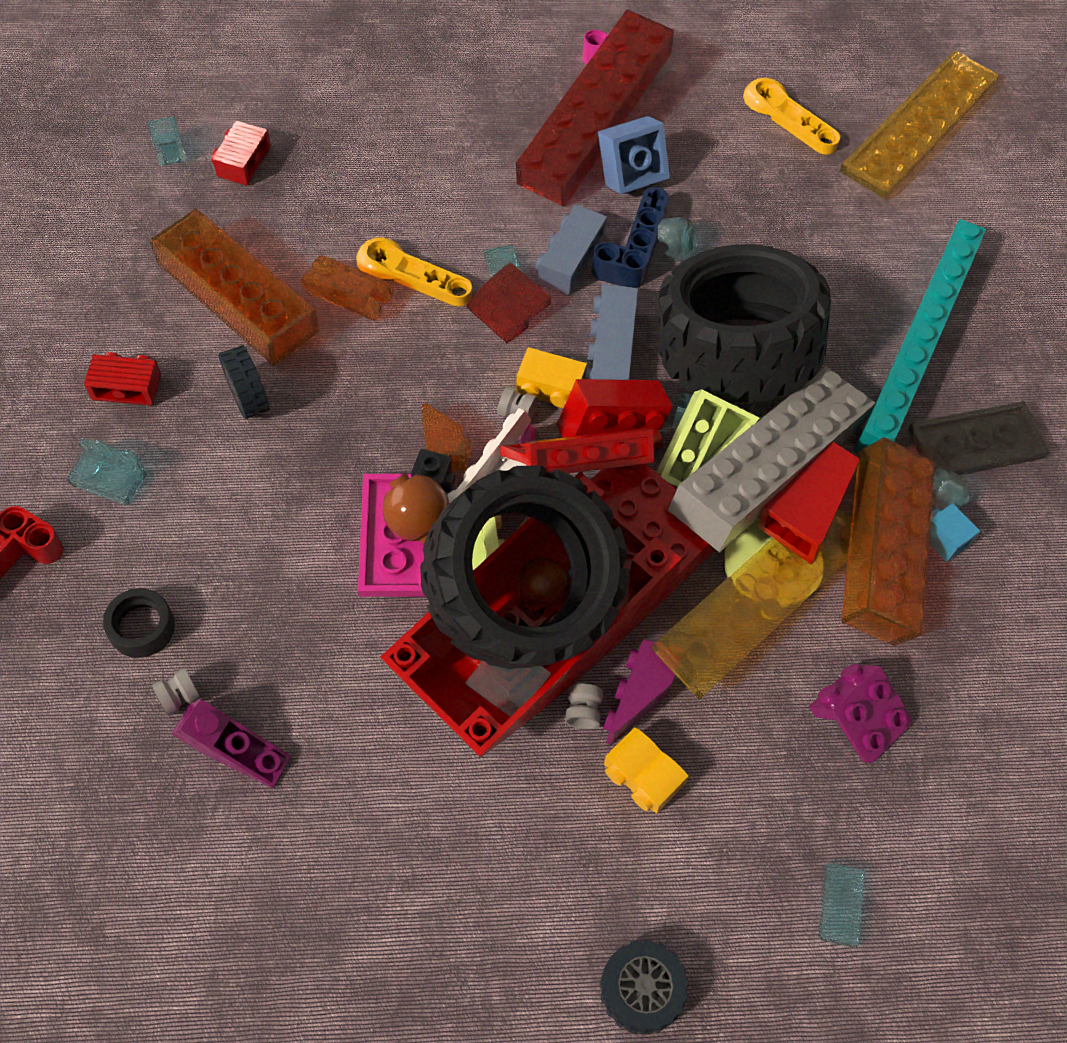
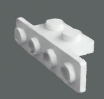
(491, 459)

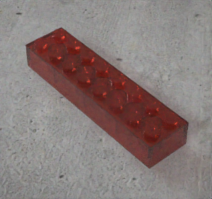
(596, 101)

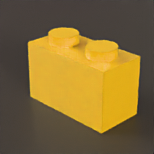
(548, 376)

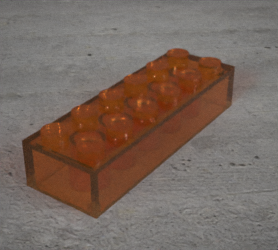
(235, 286)
(889, 543)

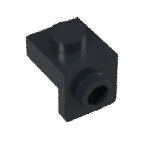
(436, 467)

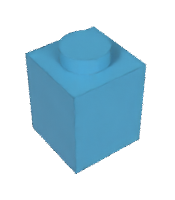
(951, 532)

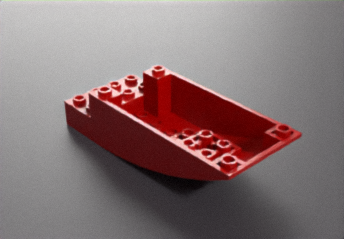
(658, 560)

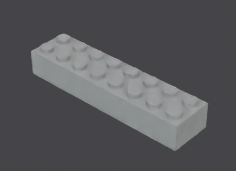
(757, 465)

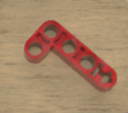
(26, 539)

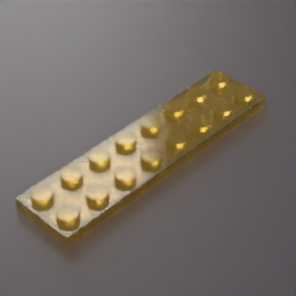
(918, 124)
(748, 608)

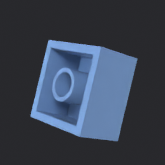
(634, 154)

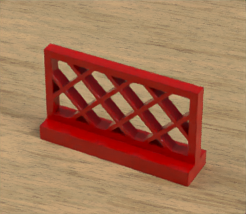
(586, 451)

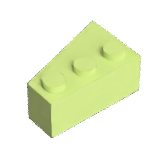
(702, 433)

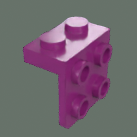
(864, 709)

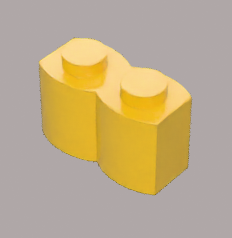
(644, 770)

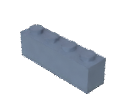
(613, 333)

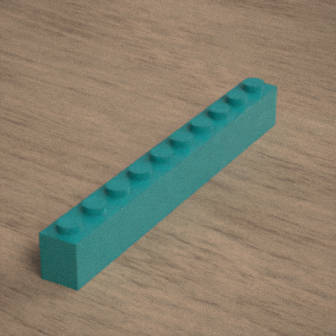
(922, 335)

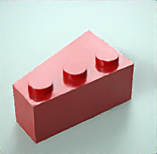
(613, 406)

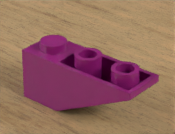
(644, 689)
(230, 743)

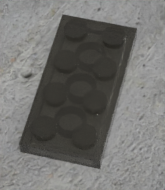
(980, 439)

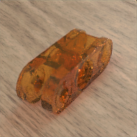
(346, 287)

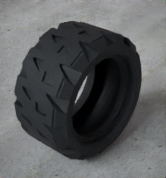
(744, 361)
(594, 553)

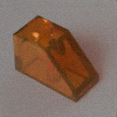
(445, 437)

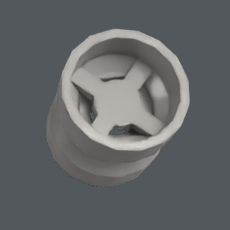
(512, 400)
(167, 692)
(584, 706)

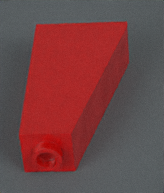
(809, 503)

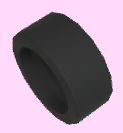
(127, 602)

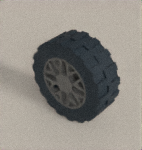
(244, 381)
(644, 987)

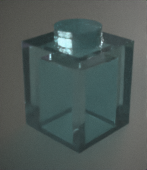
(166, 140)

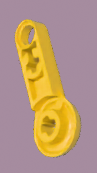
(771, 99)
(411, 271)

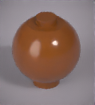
(413, 506)

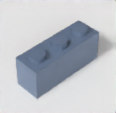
(570, 249)

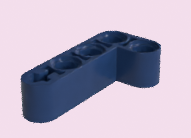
(630, 263)

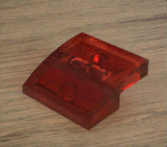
(508, 302)

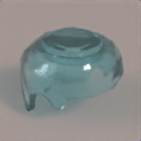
(680, 237)

